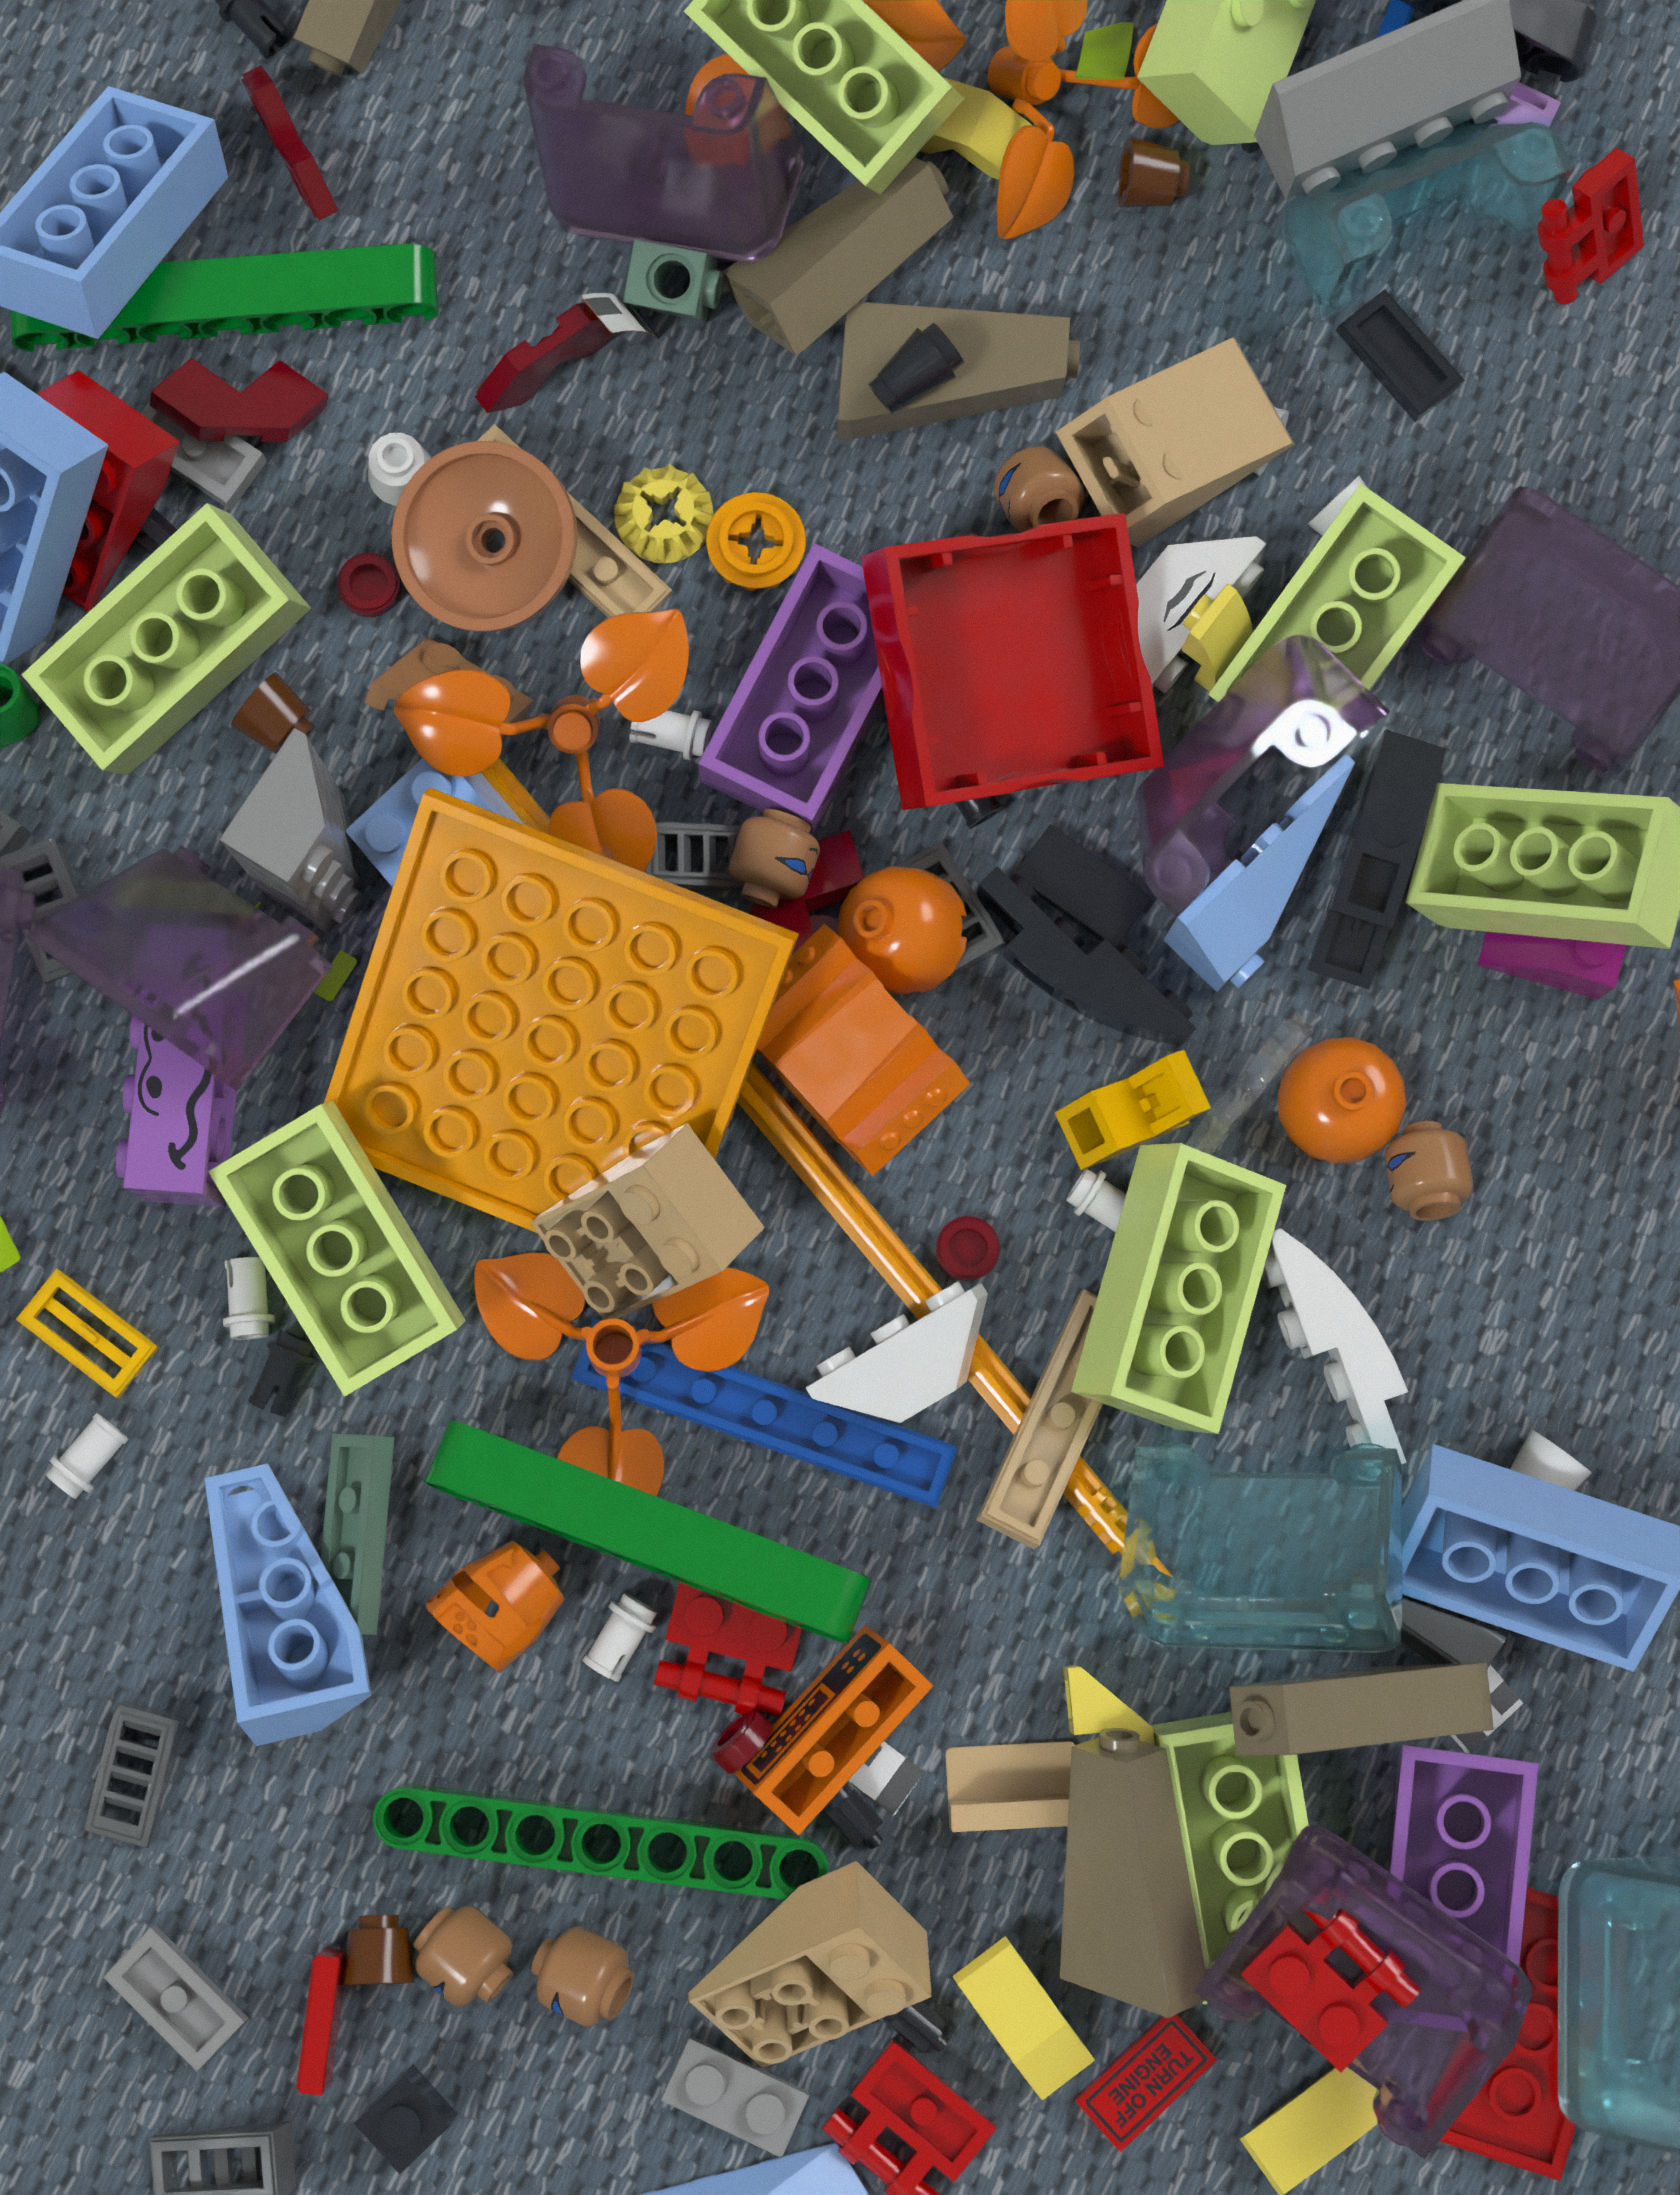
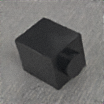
(406, 2119)

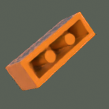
(833, 1728)

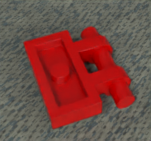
(1601, 220)
(730, 1630)
(1317, 1996)
(921, 2111)

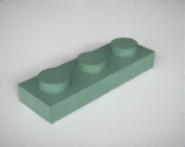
(358, 1522)

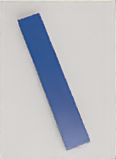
(785, 1422)

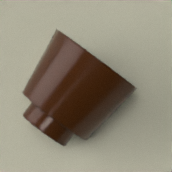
(1151, 175)
(272, 714)
(378, 1953)

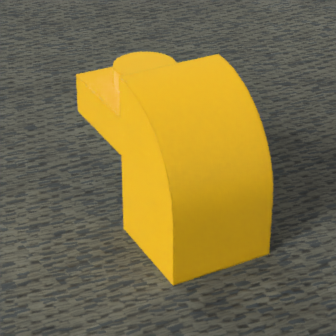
(1133, 1110)

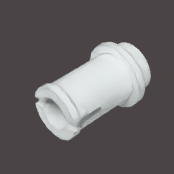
(675, 732)
(1097, 1198)
(247, 1299)
(86, 1457)
(620, 1636)

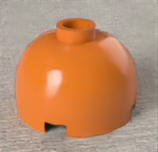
(904, 928)
(1341, 1100)

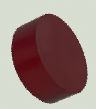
(369, 585)
(967, 1248)
(741, 1741)

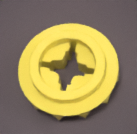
(666, 541)

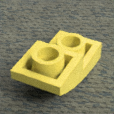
(1216, 634)
(1312, 2128)

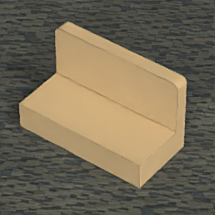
(1008, 1786)

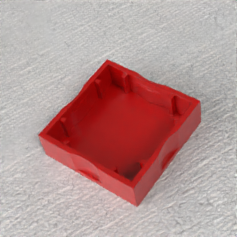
(1012, 660)

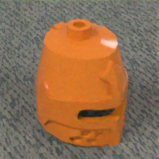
(517, 1584)

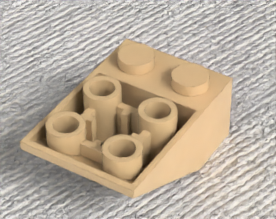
(1175, 440)
(649, 1225)
(818, 1968)

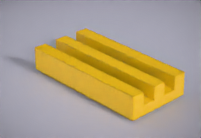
(130, 1365)

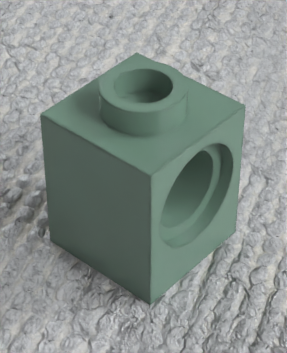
(647, 273)

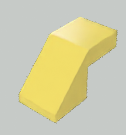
(977, 129)
(1095, 1708)
(1023, 2018)

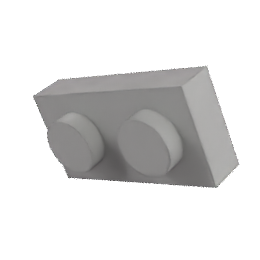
(214, 467)
(175, 1997)
(735, 2096)

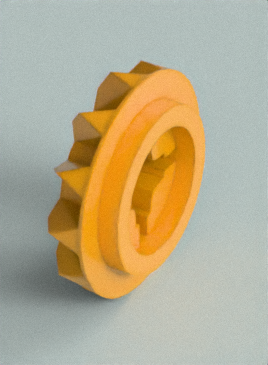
(736, 521)

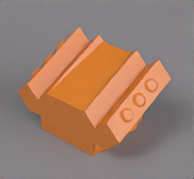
(854, 1053)

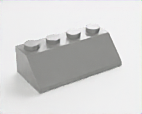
(1389, 96)
(296, 838)

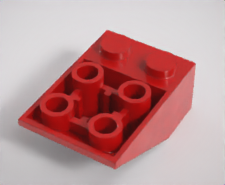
(127, 485)

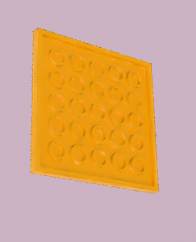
(544, 1014)

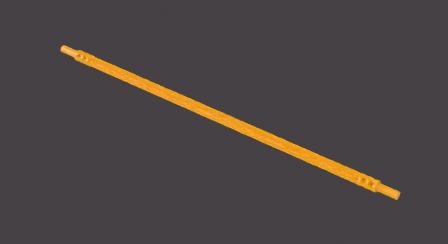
(875, 1237)

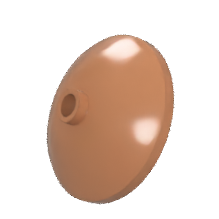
(445, 528)

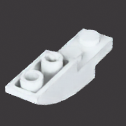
(1329, 1318)

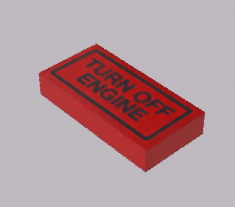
(321, 2023)
(1145, 2080)

